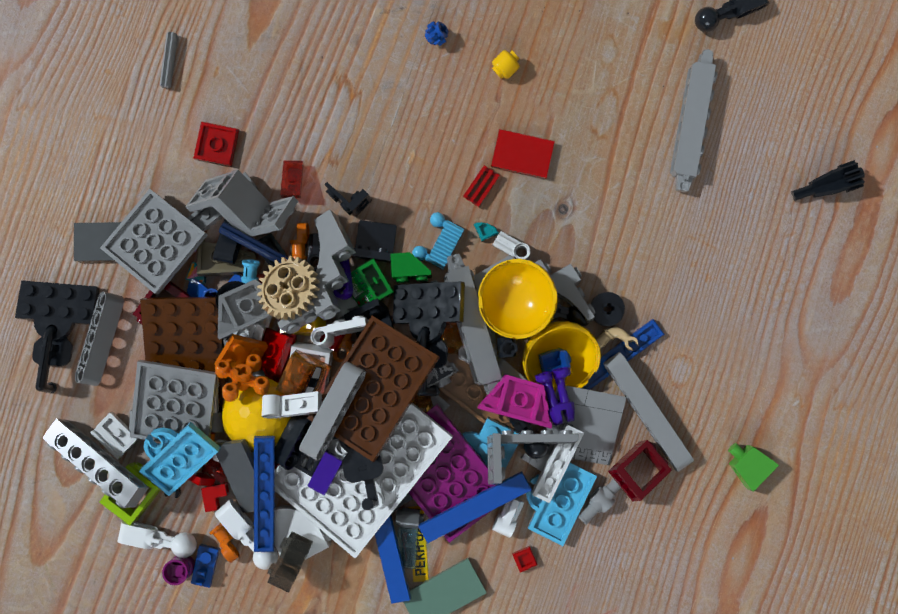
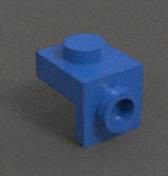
(554, 359)

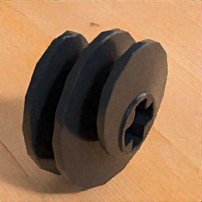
(613, 301)

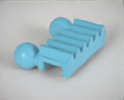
(445, 243)

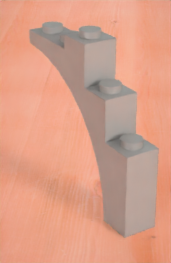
(334, 248)
(565, 283)

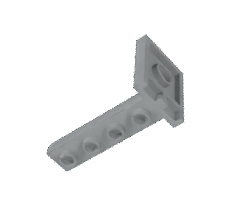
(496, 451)

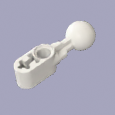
(242, 529)
(149, 537)

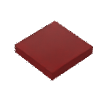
(216, 144)
(277, 350)

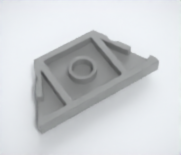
(239, 309)

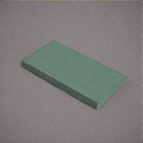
(446, 590)

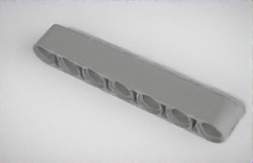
(648, 412)

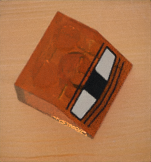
(303, 374)

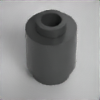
(409, 518)

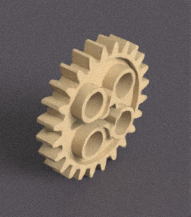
(288, 288)

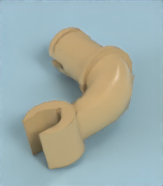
(615, 332)

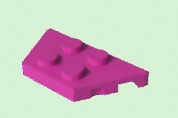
(518, 400)

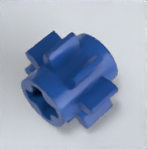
(436, 33)

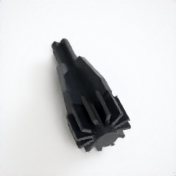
(845, 177)

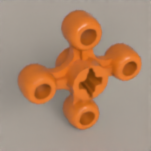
(242, 377)

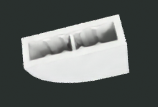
(290, 519)

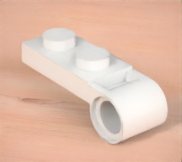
(339, 327)
(291, 405)

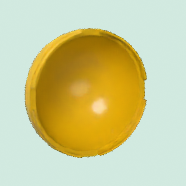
(517, 298)
(570, 337)
(244, 417)

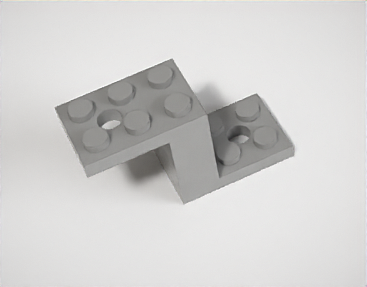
(242, 204)

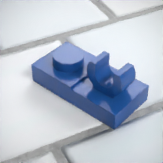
(205, 565)

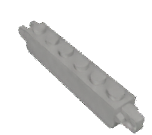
(692, 121)
(473, 331)

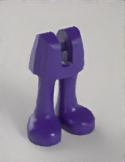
(565, 404)

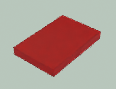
(522, 154)

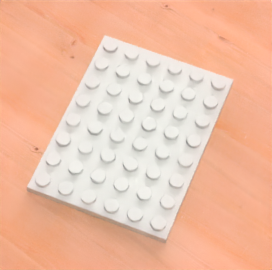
(340, 511)

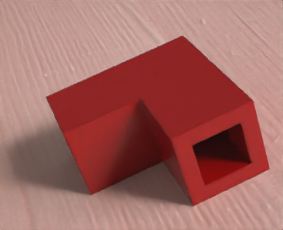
(211, 493)

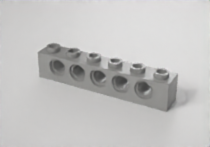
(132, 489)

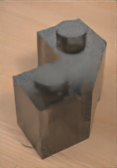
(289, 564)

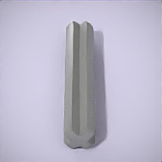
(168, 60)

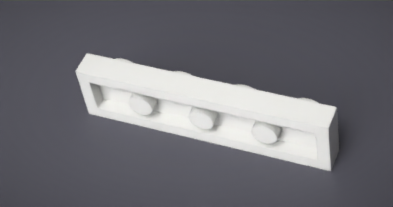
(555, 467)

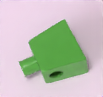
(751, 465)

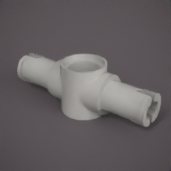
(600, 501)

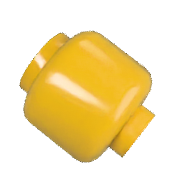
(505, 64)

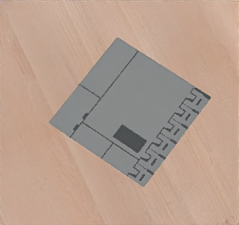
(599, 418)

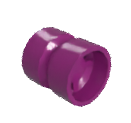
(178, 570)

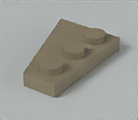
(208, 267)

